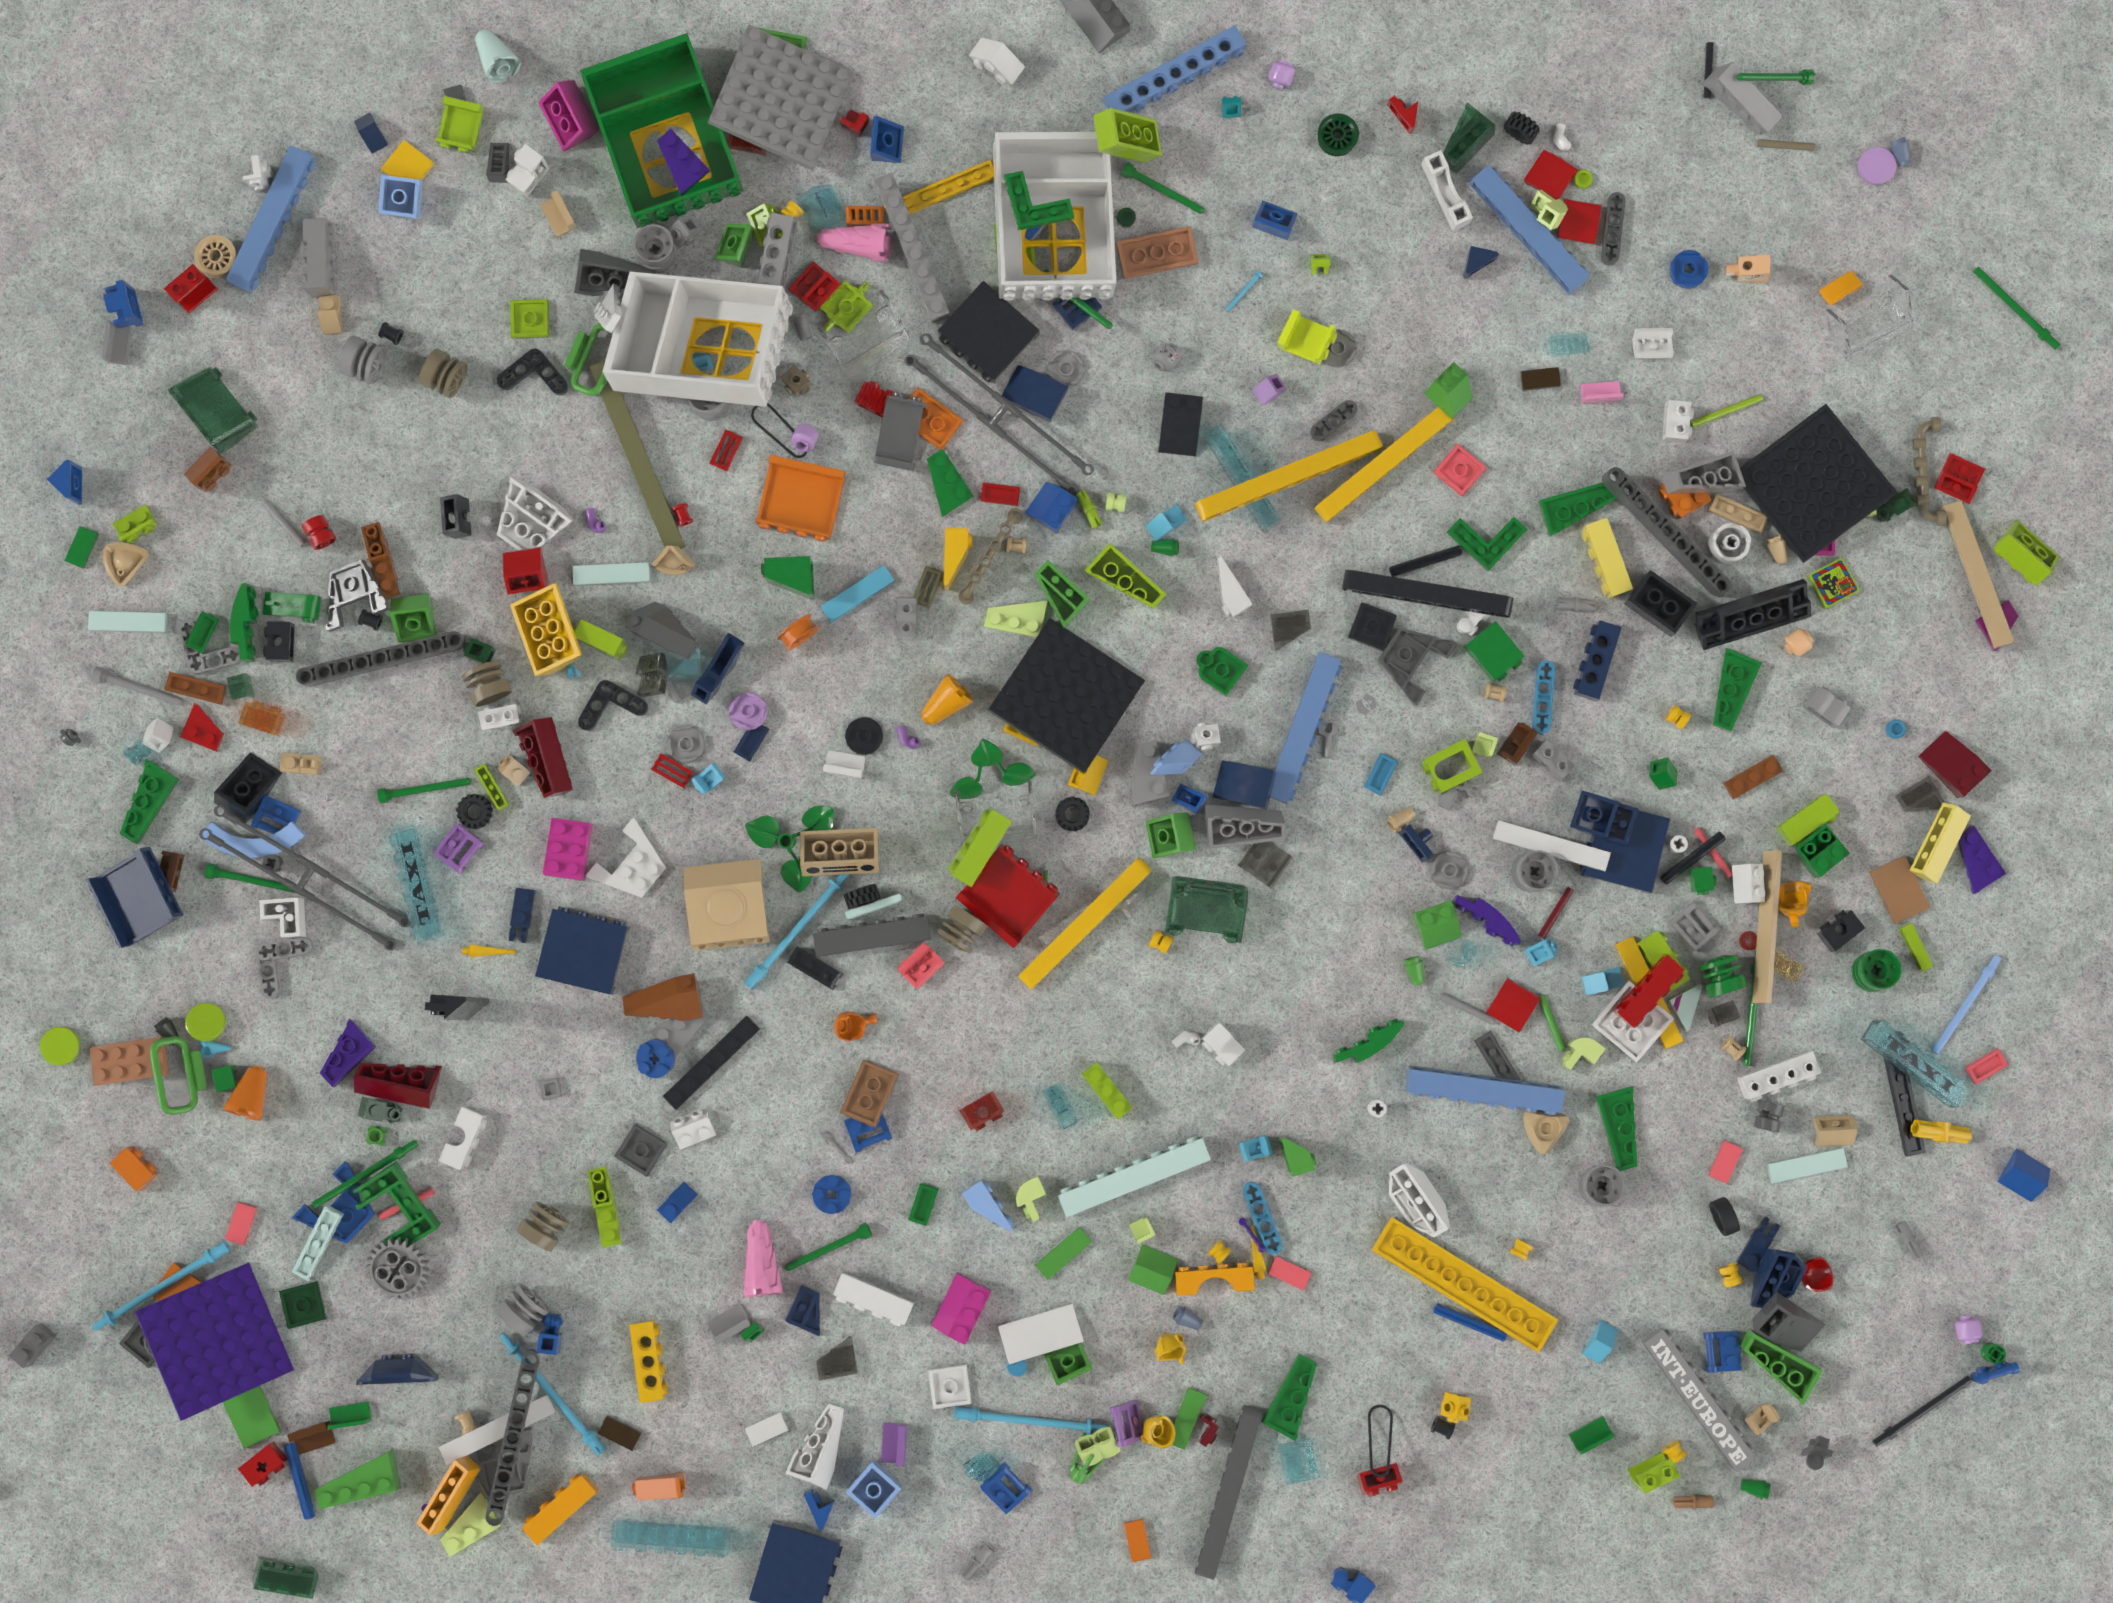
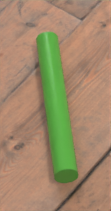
(1552, 1023)

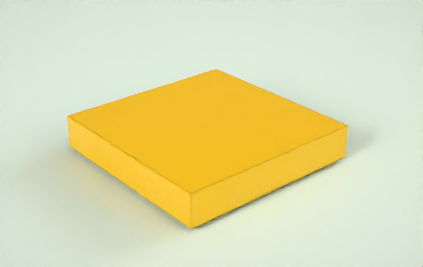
(407, 163)

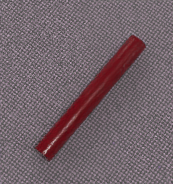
(1555, 913)

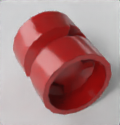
(318, 531)

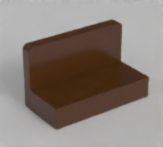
(312, 1437)

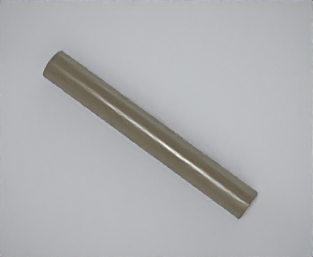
(1785, 144)

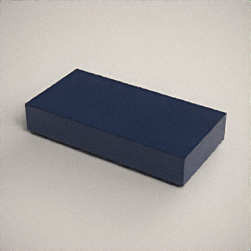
(751, 742)

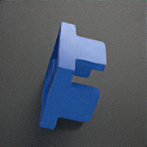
(123, 300)

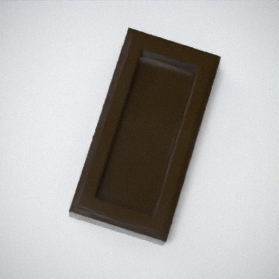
(1540, 378)
(619, 1433)

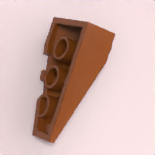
(672, 998)

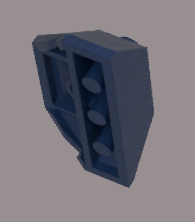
(1779, 1273)
(397, 1370)

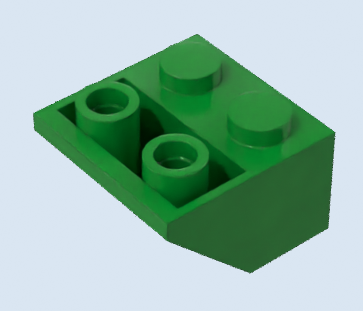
(1821, 851)

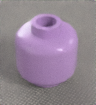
(1281, 74)
(804, 438)
(1968, 1329)

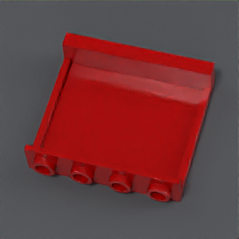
(1009, 895)

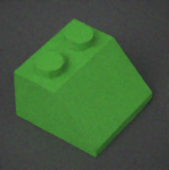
(1451, 390)
(412, 617)
(1170, 835)
(1437, 924)
(1297, 1158)

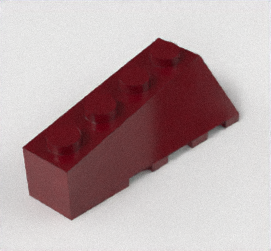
(545, 756)
(398, 1083)

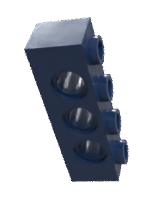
(1610, 634)

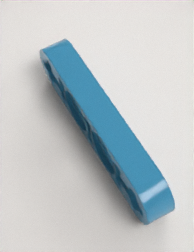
(1543, 697)
(1260, 1218)

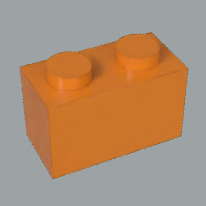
(134, 1168)

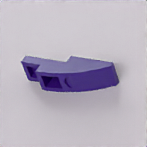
(1495, 922)

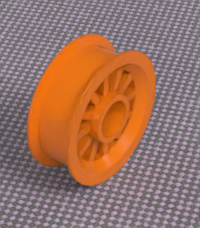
(798, 632)

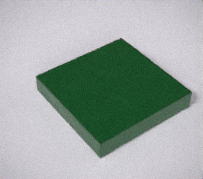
(302, 1305)

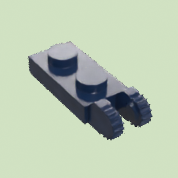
(522, 913)
(1757, 1245)

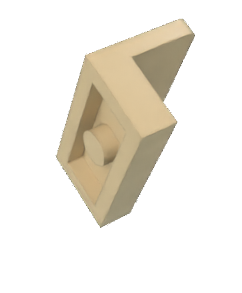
(558, 214)
(1835, 1130)

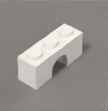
(472, 1123)

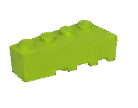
(1124, 576)
(979, 846)

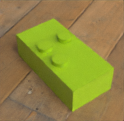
(1127, 135)

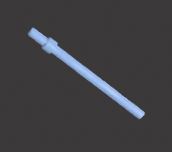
(1987, 973)

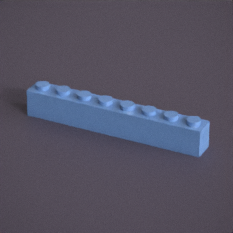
(271, 219)
(1529, 230)
(1303, 727)
(1485, 1089)

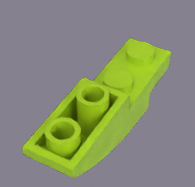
(605, 1207)

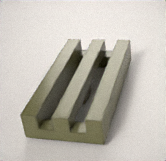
(933, 572)

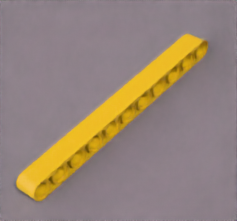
(1288, 476)

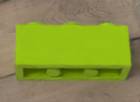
(1808, 820)
(1654, 947)
(1107, 1090)

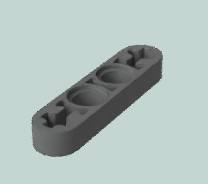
(1613, 229)

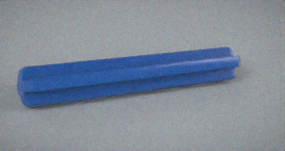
(1469, 1322)
(299, 1480)

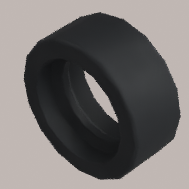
(1724, 1216)

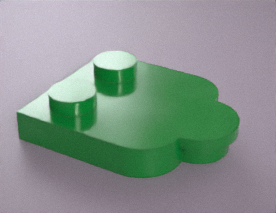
(1220, 669)

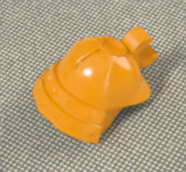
(1794, 900)

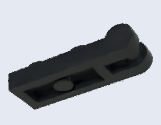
(814, 967)

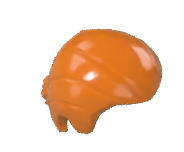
(852, 1025)

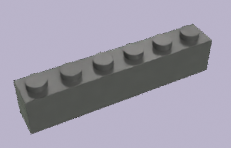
(872, 936)

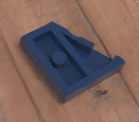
(805, 1310)

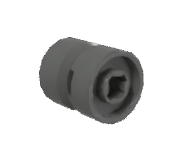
(1769, 1123)

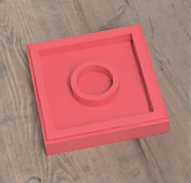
(1459, 470)

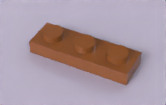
(195, 688)
(1753, 777)

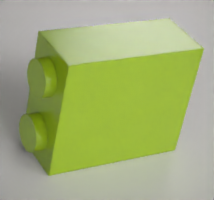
(601, 640)

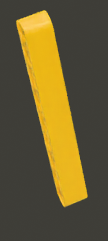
(1382, 464)
(1084, 923)

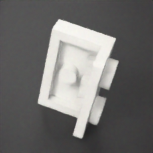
(260, 179)
(1653, 343)
(500, 716)
(692, 1128)

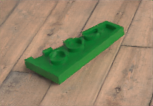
(1618, 1120)

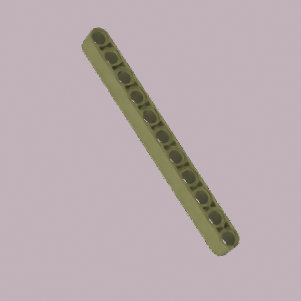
(639, 462)

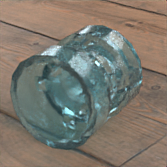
(137, 752)

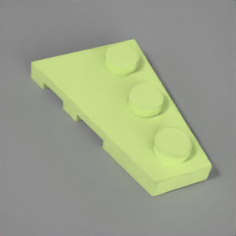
(1019, 619)
(469, 1526)

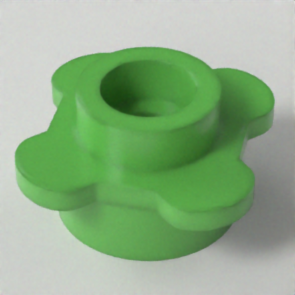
(371, 1139)

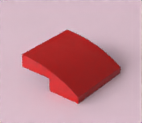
(1550, 174)
(1580, 221)
(814, 286)
(1959, 478)
(1513, 1005)

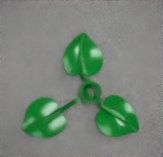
(987, 755)
(764, 834)

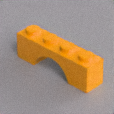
(1189, 1281)

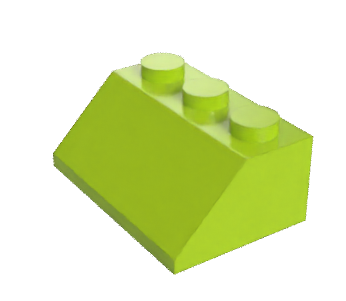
(2026, 553)

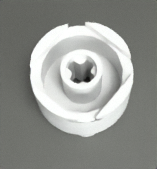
(1727, 533)

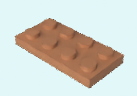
(1157, 252)
(125, 1061)

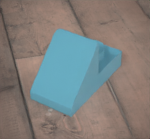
(1166, 522)
(1603, 981)

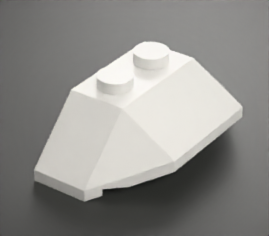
(1418, 1200)

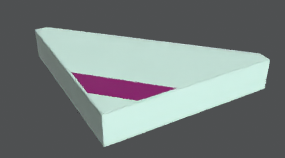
(1685, 1005)

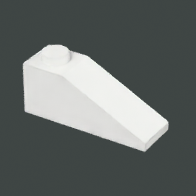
(1232, 595)

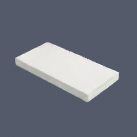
(1040, 1334)

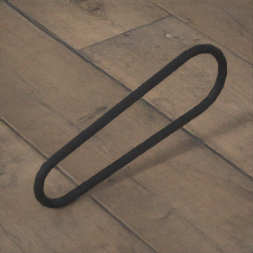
(752, 415)
(1370, 1440)

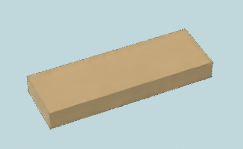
(1738, 513)

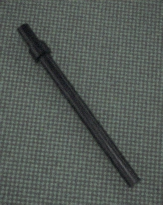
(1891, 1432)

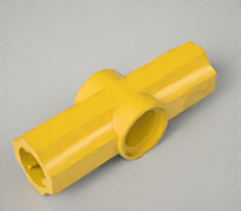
(1941, 1132)

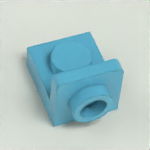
(1542, 951)

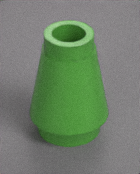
(1414, 968)

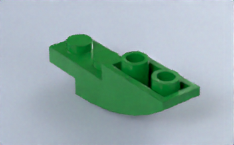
(242, 615)
(1377, 1040)

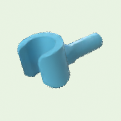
(571, 671)

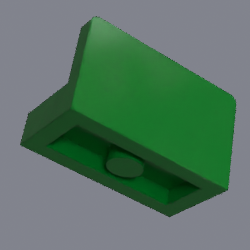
(349, 1415)
(1591, 1435)

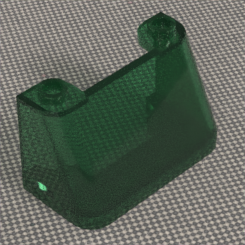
(214, 409)
(1207, 907)

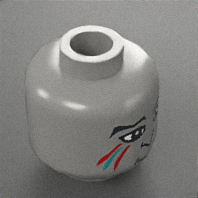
(1167, 357)

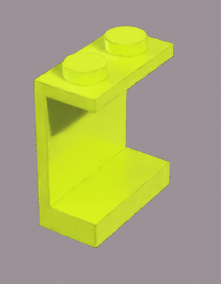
(1306, 338)

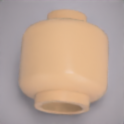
(1798, 642)

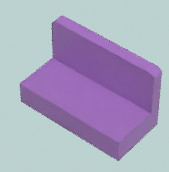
(894, 1443)

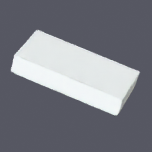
(766, 1429)

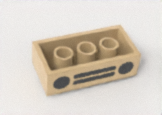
(839, 852)

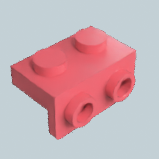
(920, 965)

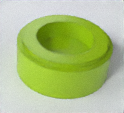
(1583, 179)

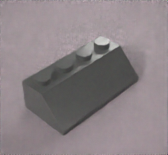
(1098, 20)

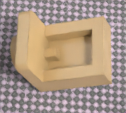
(513, 770)
(1762, 1417)

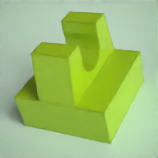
(1319, 260)

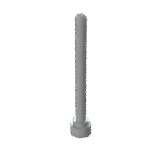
(101, 675)

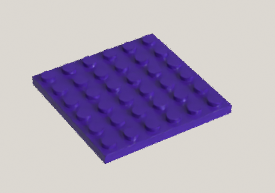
(214, 1341)

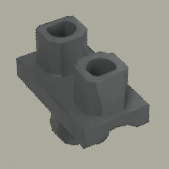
(1817, 1452)

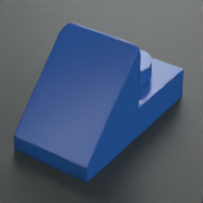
(677, 1202)
(819, 1512)

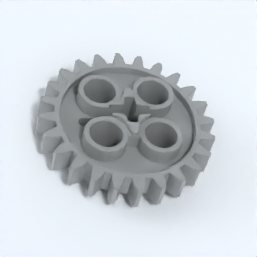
(412, 1278)

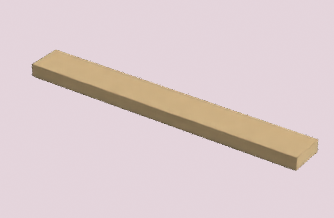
(1978, 575)
(1767, 929)

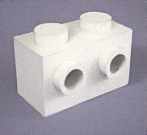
(1677, 421)
(1748, 883)

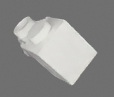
(1468, 626)

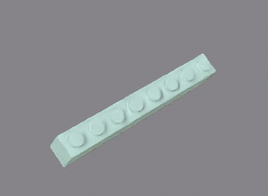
(1133, 1177)

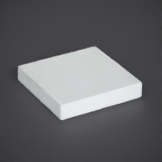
(949, 1386)

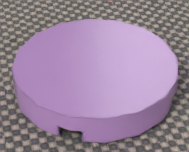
(1877, 166)
(748, 711)

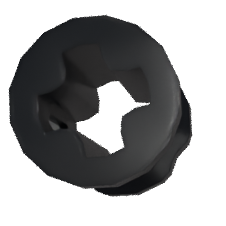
(390, 333)
(370, 619)
(1442, 1427)

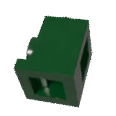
(473, 646)

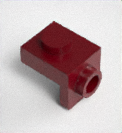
(1209, 1434)

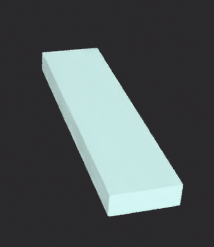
(611, 574)
(127, 621)
(1807, 1165)
(317, 1242)

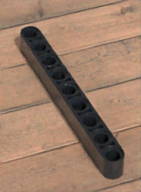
(1428, 593)

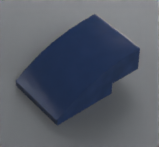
(1035, 393)
(1244, 784)
(1604, 818)

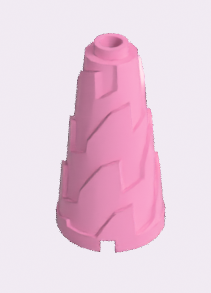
(863, 241)
(761, 1270)

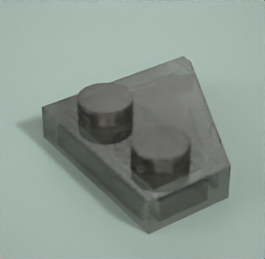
(1289, 626)
(1920, 797)
(838, 1362)

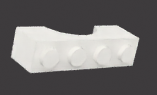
(1439, 177)

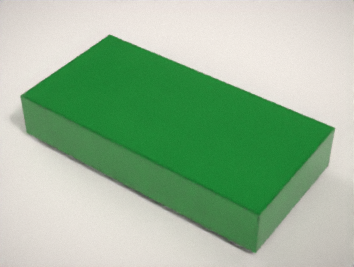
(81, 547)
(202, 632)
(923, 1204)

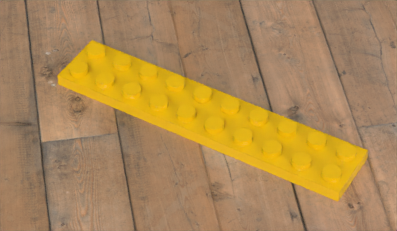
(1464, 1284)

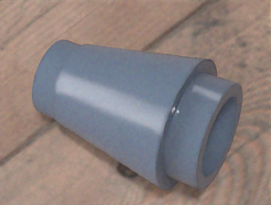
(1901, 151)
(1187, 1318)

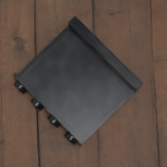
(987, 332)

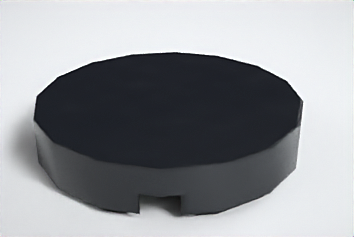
(863, 741)

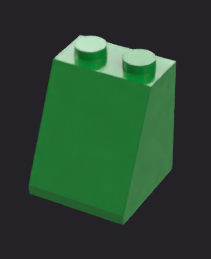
(791, 574)

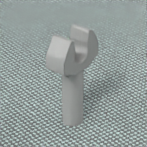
(1327, 738)

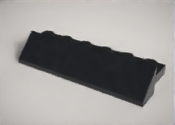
(1753, 614)
(455, 1006)

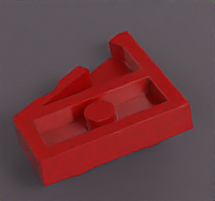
(201, 729)

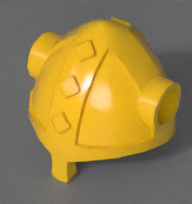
(1170, 1347)
(1159, 1431)

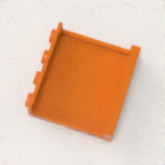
(800, 498)

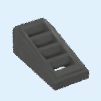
(498, 175)

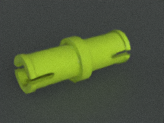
(1088, 509)

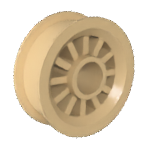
(203, 247)

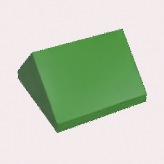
(735, 244)
(1153, 1269)
(1068, 1363)

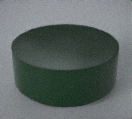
(1126, 217)

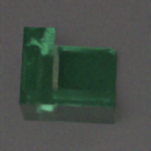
(240, 686)

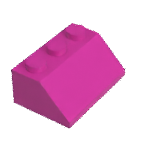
(568, 114)
(961, 1308)

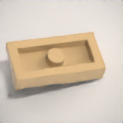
(300, 763)

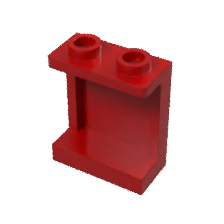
(190, 288)

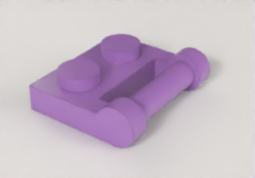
(453, 844)
(1132, 1422)

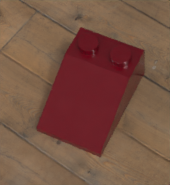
(1954, 764)

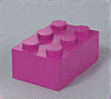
(567, 849)

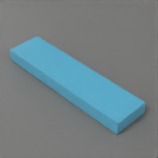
(857, 593)

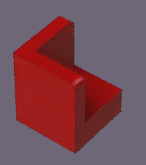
(855, 122)

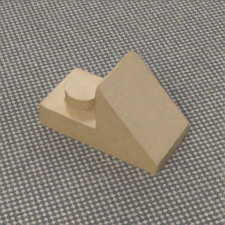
(330, 314)

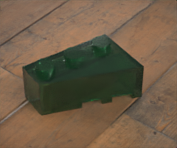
(1468, 138)
(284, 1578)

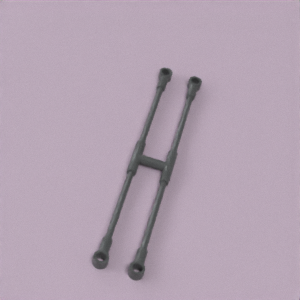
(1005, 405)
(311, 868)

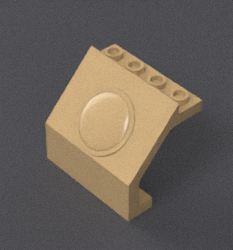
(725, 904)

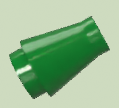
(1166, 547)
(1757, 1488)

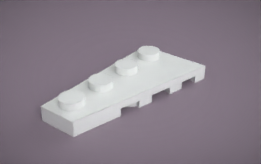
(608, 311)

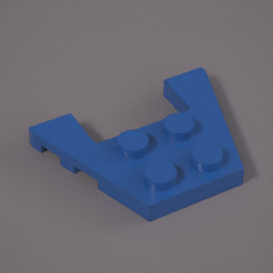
(352, 1220)

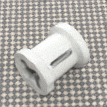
(1682, 841)
(1373, 1104)

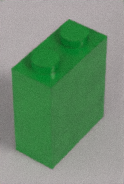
(1494, 652)

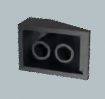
(1180, 424)
(246, 787)

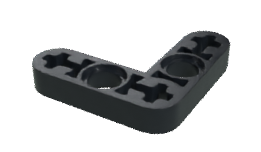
(537, 366)
(605, 699)

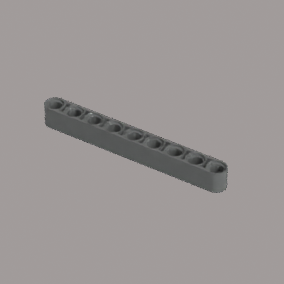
(1657, 530)
(372, 659)
(512, 1446)
(1229, 1492)

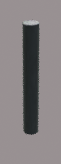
(1708, 66)

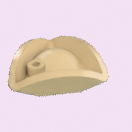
(123, 561)
(673, 561)
(1544, 1129)

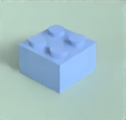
(400, 196)
(874, 1488)

